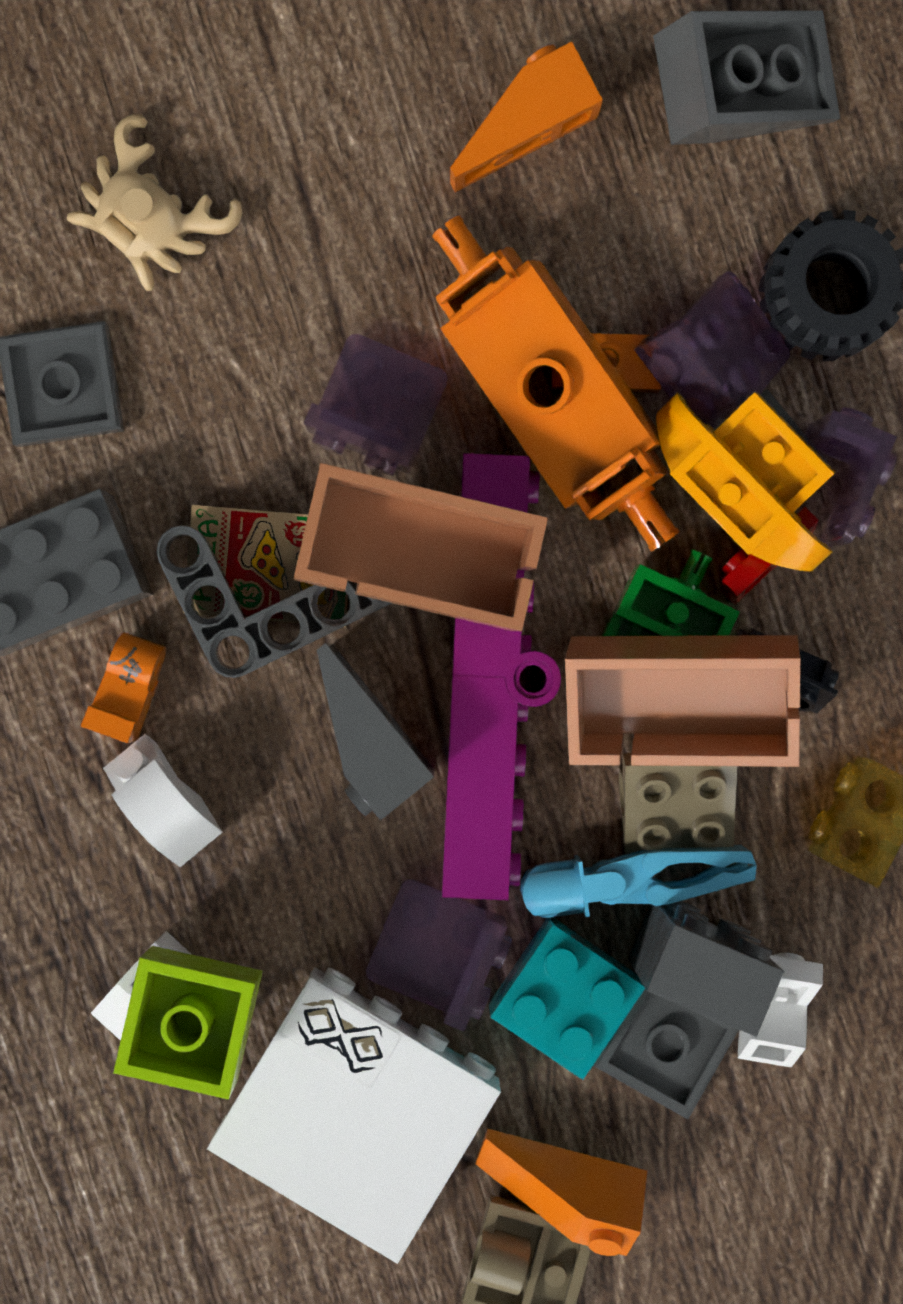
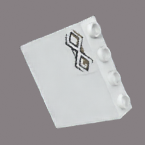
(357, 1113)

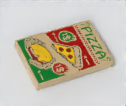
(258, 559)

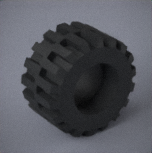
(869, 260)

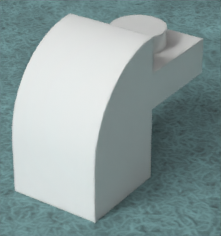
(159, 803)
(785, 1024)

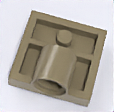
(677, 806)
(523, 1259)

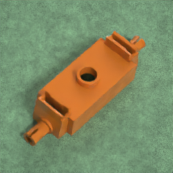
(595, 423)

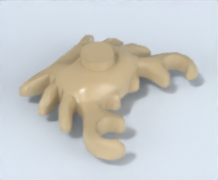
(141, 214)

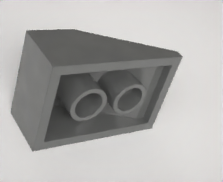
(745, 74)
(372, 746)

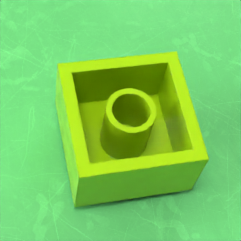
(188, 1022)

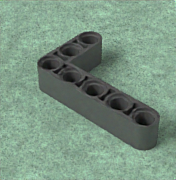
(254, 628)

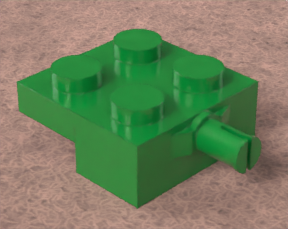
(670, 605)

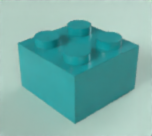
(566, 997)

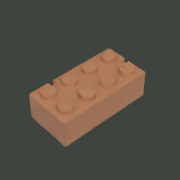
(420, 548)
(684, 700)

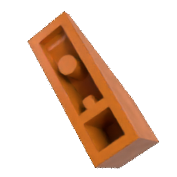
(538, 107)
(576, 1193)

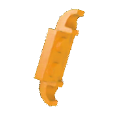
(748, 477)

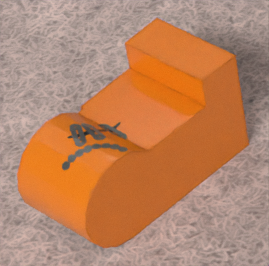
(126, 689)

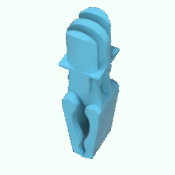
(567, 887)

